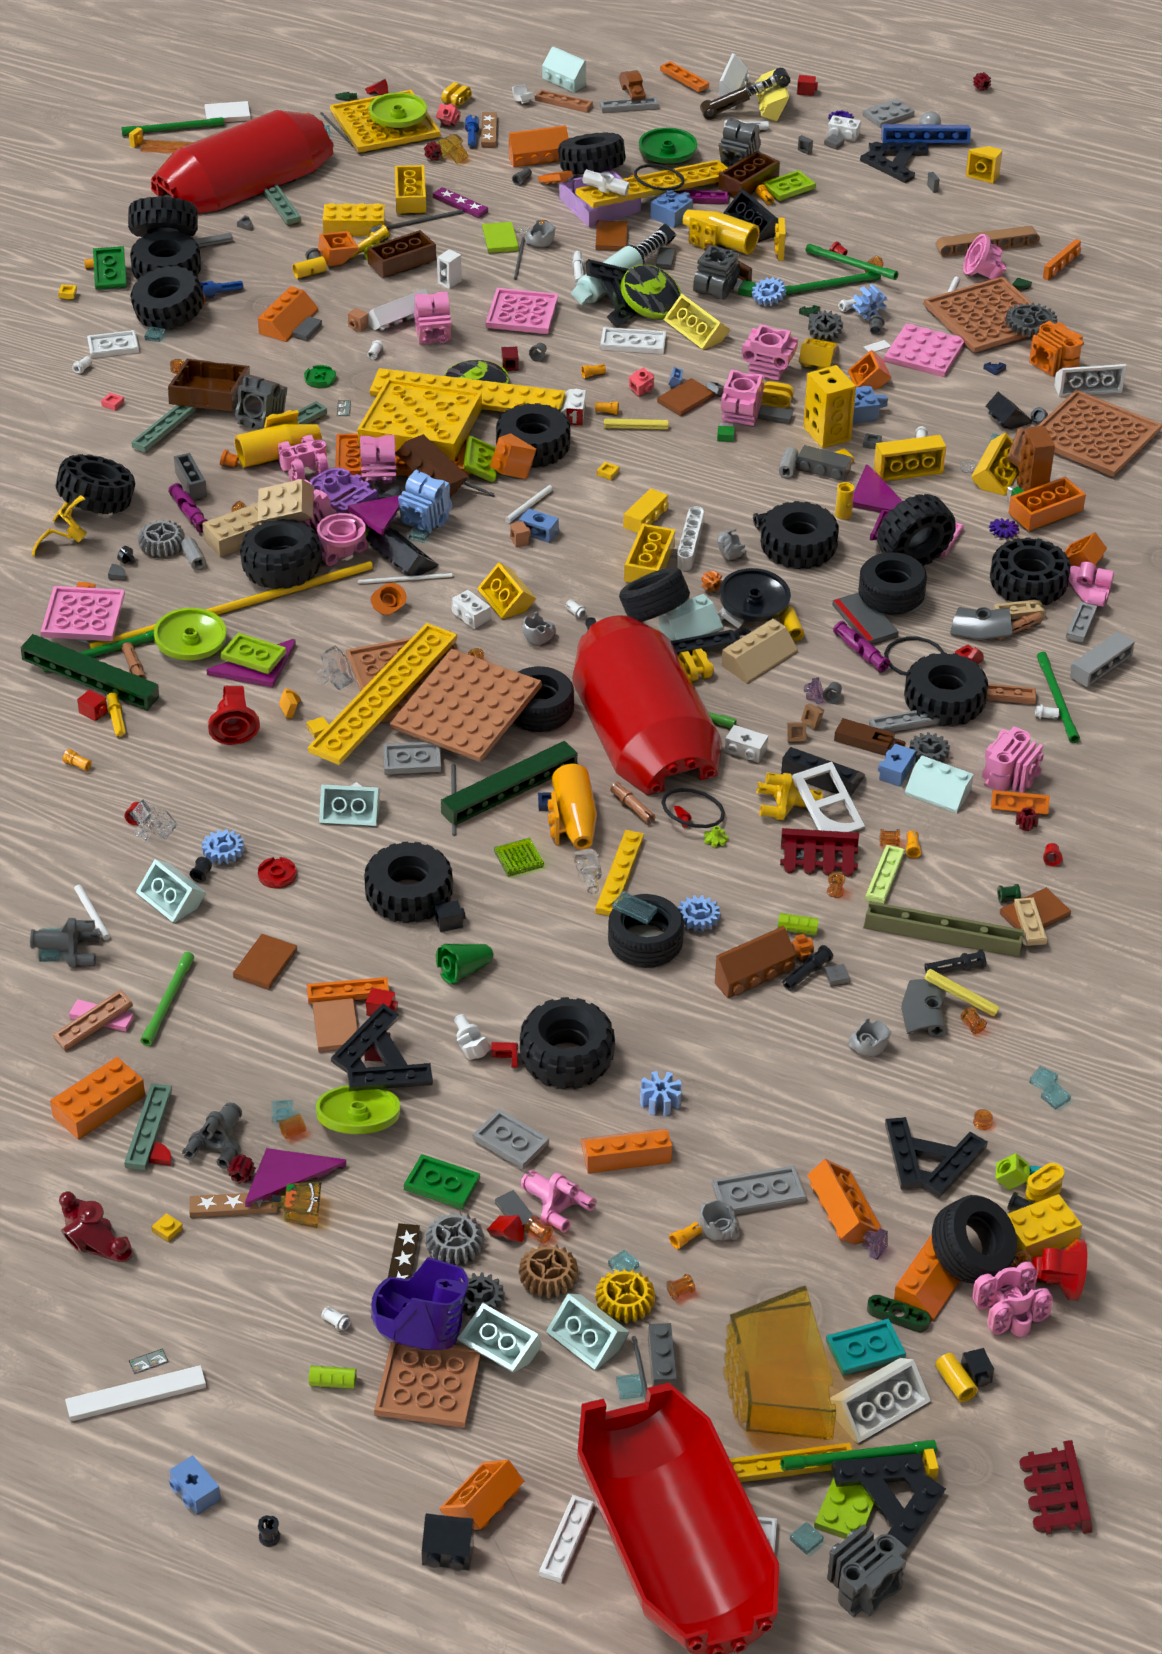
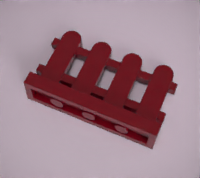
(819, 841)
(1063, 1498)

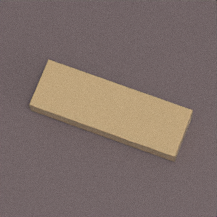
(1030, 921)

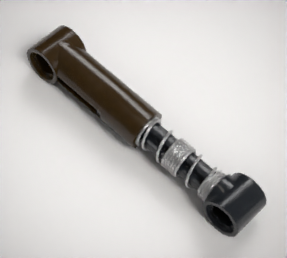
(743, 94)

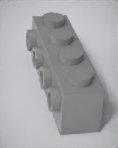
(1102, 659)

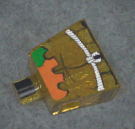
(300, 1203)

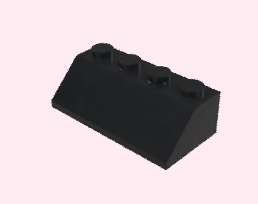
(750, 210)
(401, 551)
(798, 761)

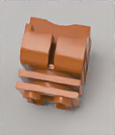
(1055, 348)

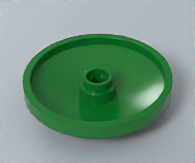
(667, 145)

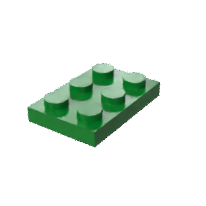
(109, 267)
(442, 1181)

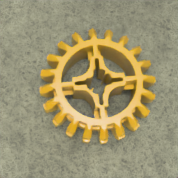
(627, 1302)

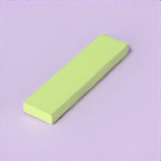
(885, 874)

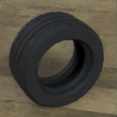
(654, 594)
(647, 951)

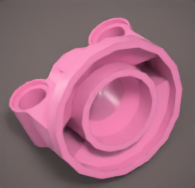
(984, 258)
(341, 536)

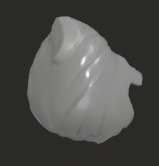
(541, 234)
(730, 545)
(538, 630)
(870, 1038)
(719, 1221)

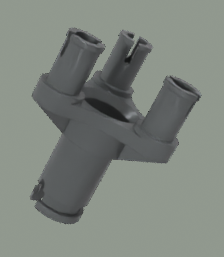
(67, 940)
(217, 1135)

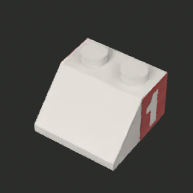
(574, 406)

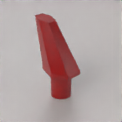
(682, 814)

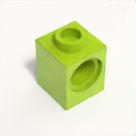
(1012, 1171)

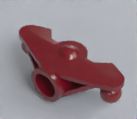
(90, 1231)

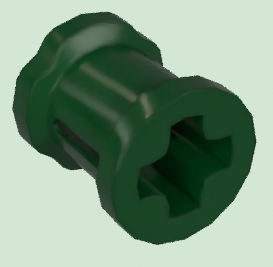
(1008, 893)

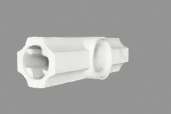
(605, 182)

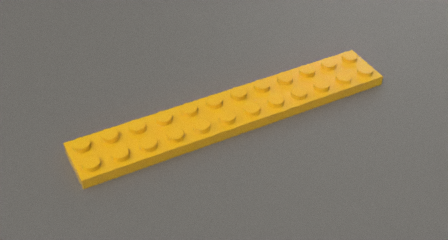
(694, 175)
(494, 395)
(382, 694)

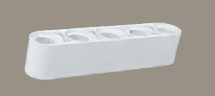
(690, 538)

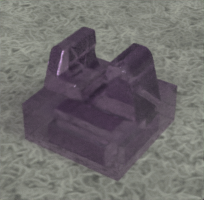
(814, 690)
(876, 1242)

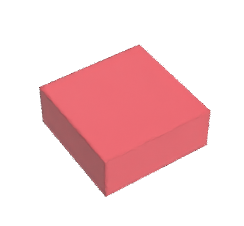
(112, 401)

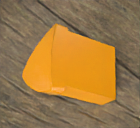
(289, 702)

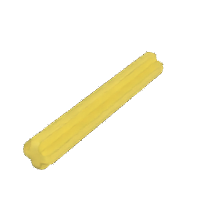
(636, 424)
(961, 992)

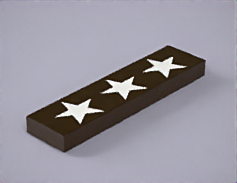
(404, 1251)

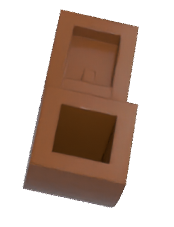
(633, 82)

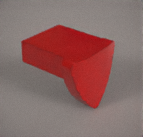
(380, 87)
(973, 654)
(506, 1050)
(507, 1226)

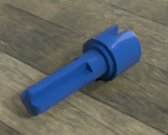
(472, 128)
(210, 288)

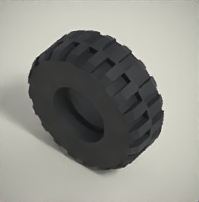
(592, 152)
(162, 214)
(163, 250)
(167, 297)
(541, 428)
(99, 480)
(918, 528)
(799, 535)
(1030, 571)
(946, 671)
(407, 862)

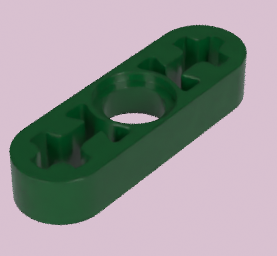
(902, 1321)

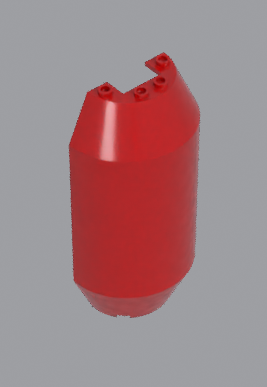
(244, 160)
(643, 704)
(680, 1521)

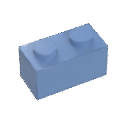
(675, 377)

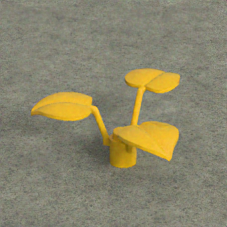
(74, 530)

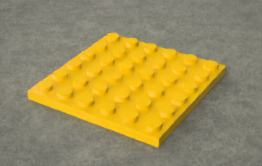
(369, 135)

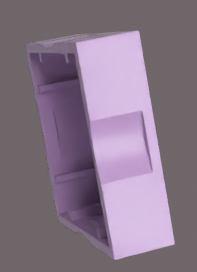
(591, 215)

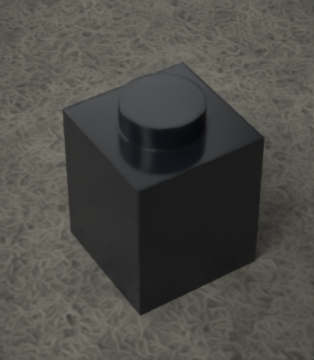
(449, 916)
(978, 1366)

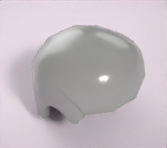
(930, 118)

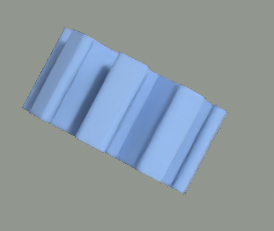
(869, 301)
(660, 1093)

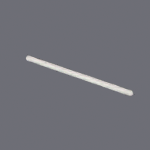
(405, 578)

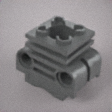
(738, 141)
(717, 272)
(258, 400)
(866, 1570)

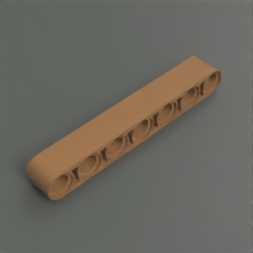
(1003, 238)

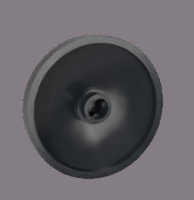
(755, 594)

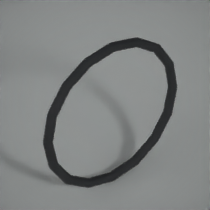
(655, 187)
(909, 638)
(696, 792)

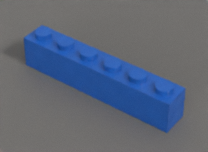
(925, 133)

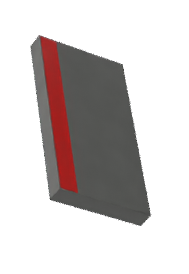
(867, 622)

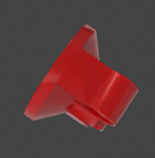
(233, 720)
(1064, 1268)

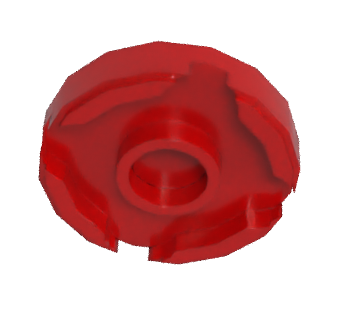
(277, 872)

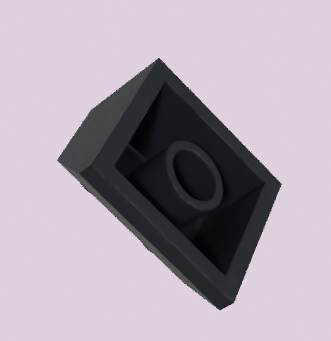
(1007, 412)
(447, 1542)

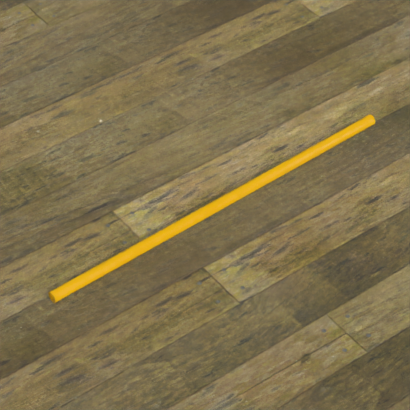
(254, 599)

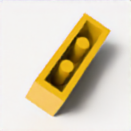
(645, 510)

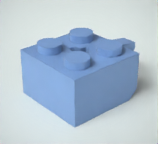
(670, 208)
(867, 405)

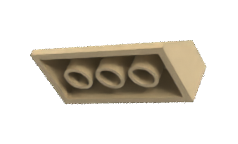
(759, 651)

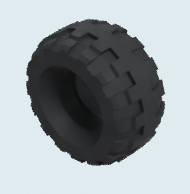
(281, 554)
(567, 1022)

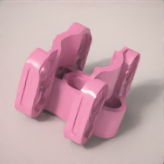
(297, 457)
(1012, 1299)

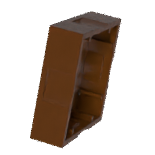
(207, 385)

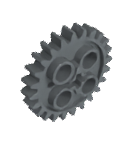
(1028, 318)

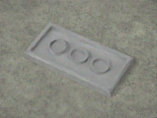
(760, 1190)

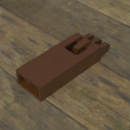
(866, 737)

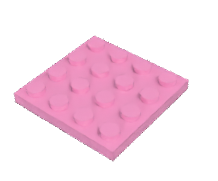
(522, 311)
(924, 350)
(83, 613)

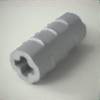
(788, 462)
(193, 553)

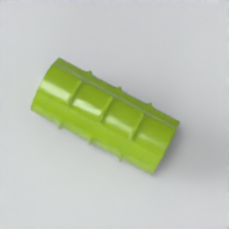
(798, 923)
(332, 1376)

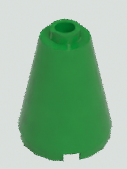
(462, 960)

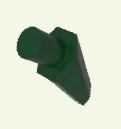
(346, 96)

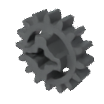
(818, 329)
(930, 747)
(483, 1290)

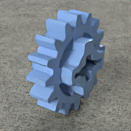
(769, 291)
(224, 846)
(699, 913)

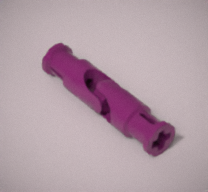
(187, 506)
(861, 646)

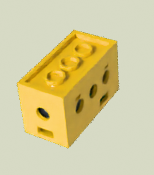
(829, 406)

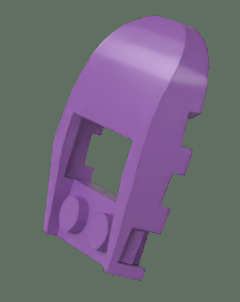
(338, 483)

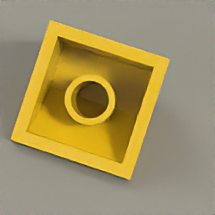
(984, 163)

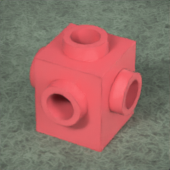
(448, 114)
(641, 381)

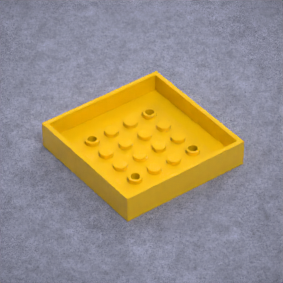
(419, 408)

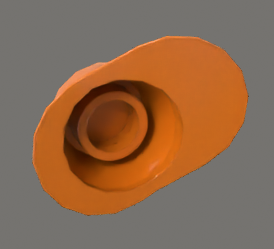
(388, 598)

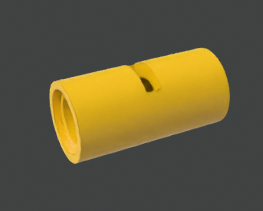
(309, 267)
(844, 500)
(792, 623)
(956, 1377)

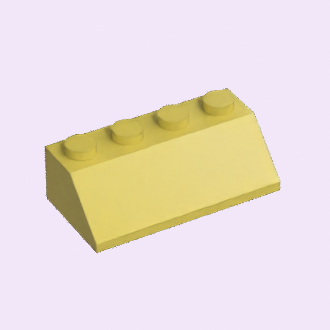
(772, 100)
(696, 323)

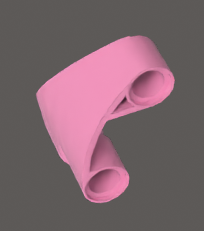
(1091, 583)

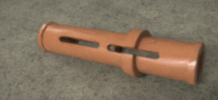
(1025, 623)
(135, 666)
(627, 798)

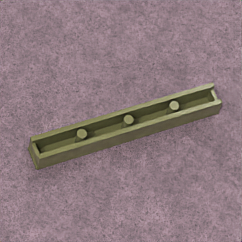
(944, 929)

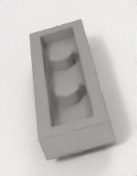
(1081, 622)

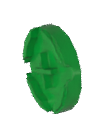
(320, 376)

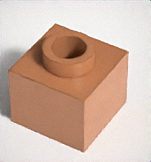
(358, 319)
(519, 534)

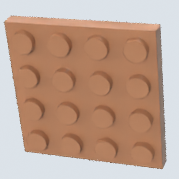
(428, 1384)

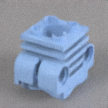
(425, 502)

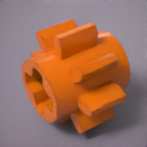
(711, 581)
(802, 946)

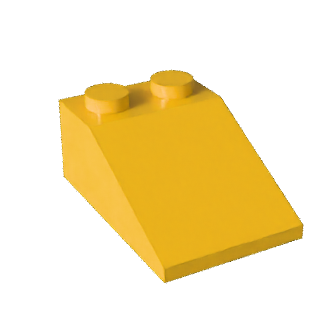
(817, 353)

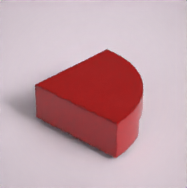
(160, 1155)

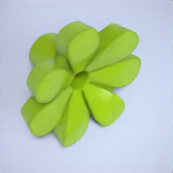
(716, 836)

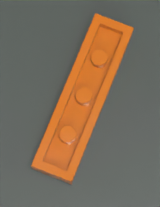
(684, 76)
(1062, 259)
(347, 989)

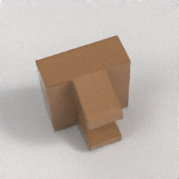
(812, 715)
(796, 731)

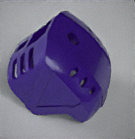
(422, 1309)

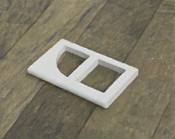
(821, 821)

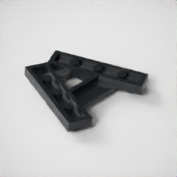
(902, 154)
(611, 277)
(395, 1072)
(954, 1159)
(873, 1476)

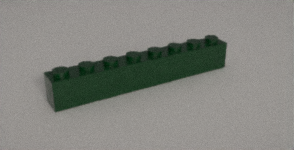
(89, 672)
(506, 783)

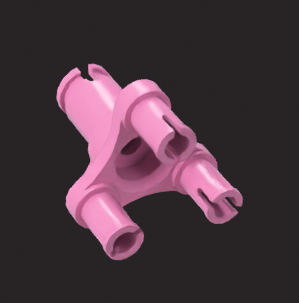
(556, 1196)

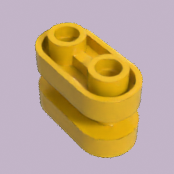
(456, 94)
(777, 394)
(697, 664)
(1045, 1182)

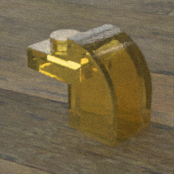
(453, 145)

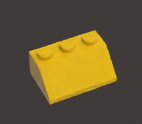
(506, 592)

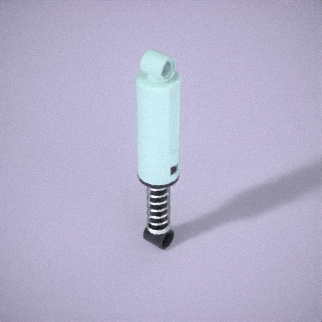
(592, 289)

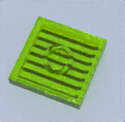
(518, 857)

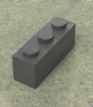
(824, 463)
(190, 476)
(661, 1354)

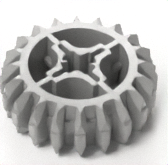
(161, 538)
(453, 1233)

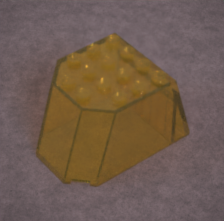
(779, 1369)

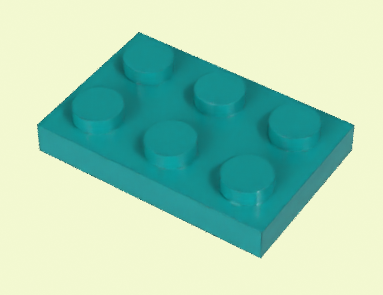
(865, 1347)

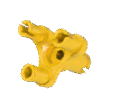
(786, 795)

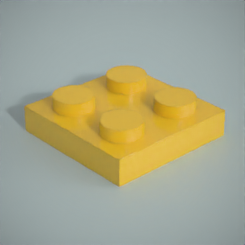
(779, 239)

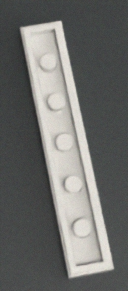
(135, 1393)

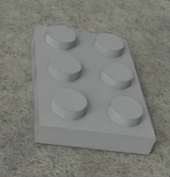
(888, 112)
(411, 758)
(510, 1139)

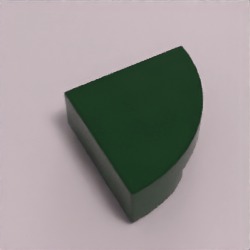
(1022, 283)
(809, 310)

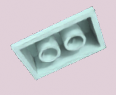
(564, 70)
(691, 619)
(939, 784)
(349, 805)
(170, 891)
(587, 1331)
(500, 1339)

